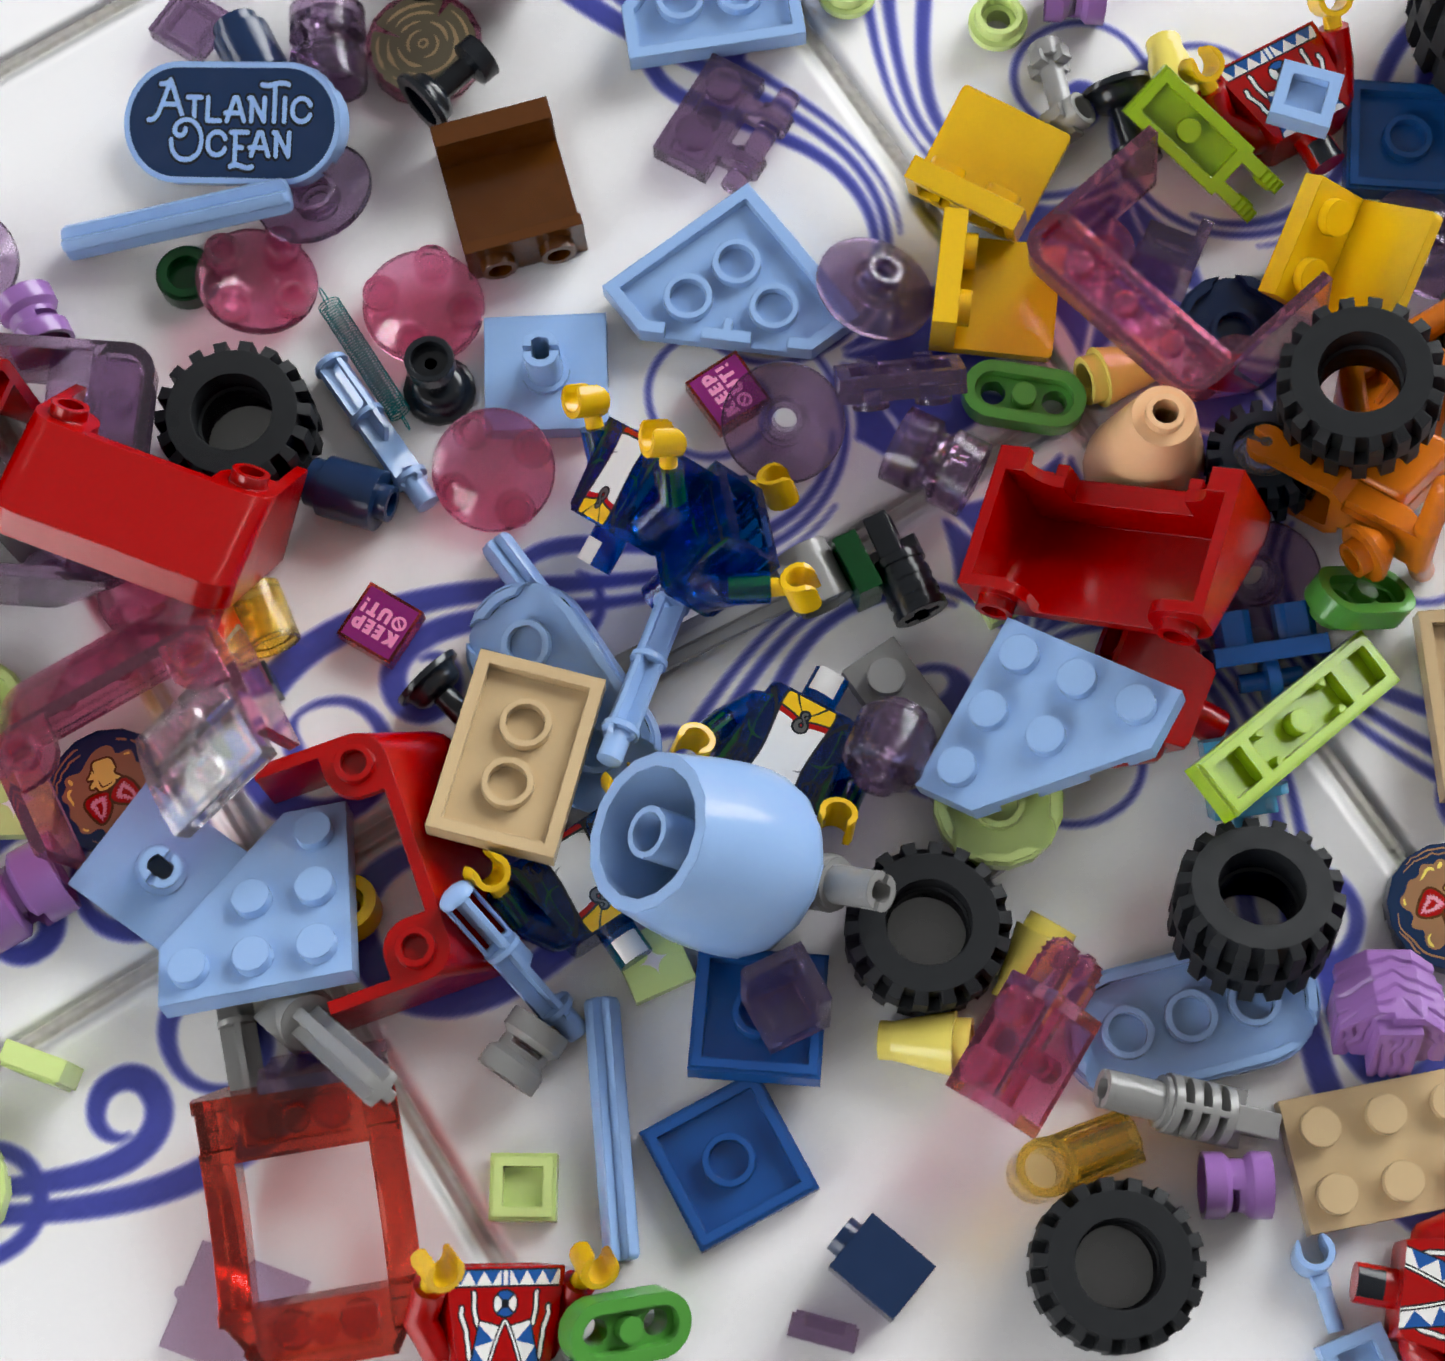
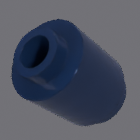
(245, 38)
(350, 492)

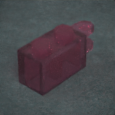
(1031, 1038)

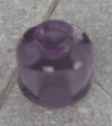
(889, 746)

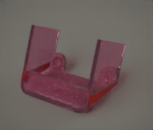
(1088, 263)
(171, 641)

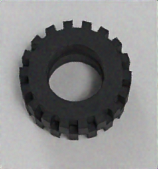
(1369, 339)
(232, 381)
(1268, 866)
(942, 985)
(1173, 1256)

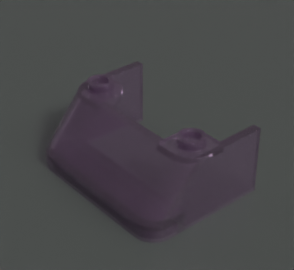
(123, 397)

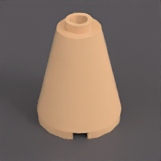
(1149, 443)

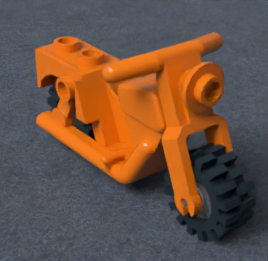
(1372, 511)

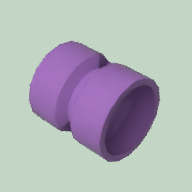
(30, 893)

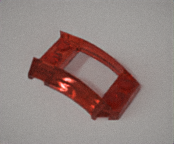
(319, 1325)

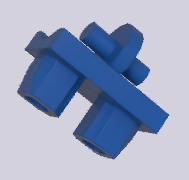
(1293, 634)

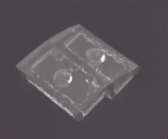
(200, 756)

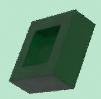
(858, 570)

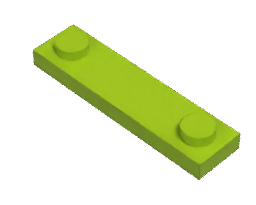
(1292, 726)

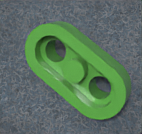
(1023, 393)
(1355, 603)
(620, 1325)

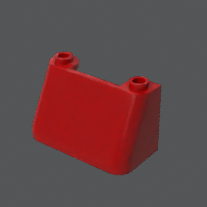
(1112, 550)

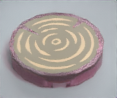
(417, 39)

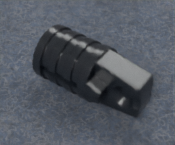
(905, 575)

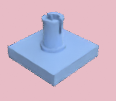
(536, 357)
(151, 876)

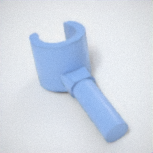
(1320, 1280)

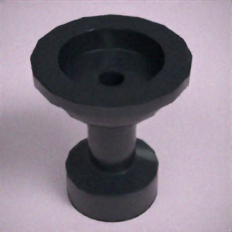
(1112, 95)
(431, 96)
(436, 383)
(436, 687)

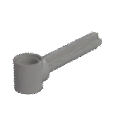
(705, 633)
(305, 1024)

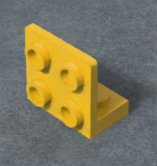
(989, 163)
(1357, 241)
(989, 297)

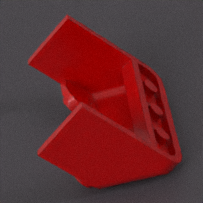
(141, 513)
(427, 950)

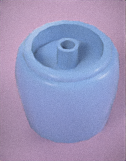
(707, 852)

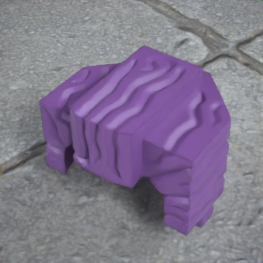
(1387, 1010)

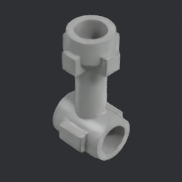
(1050, 65)

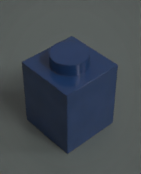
(878, 1265)

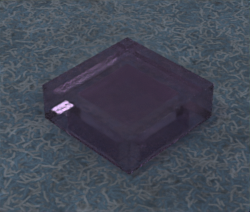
(187, 27)
(823, 1331)

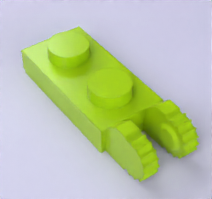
(1198, 139)

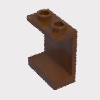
(509, 189)

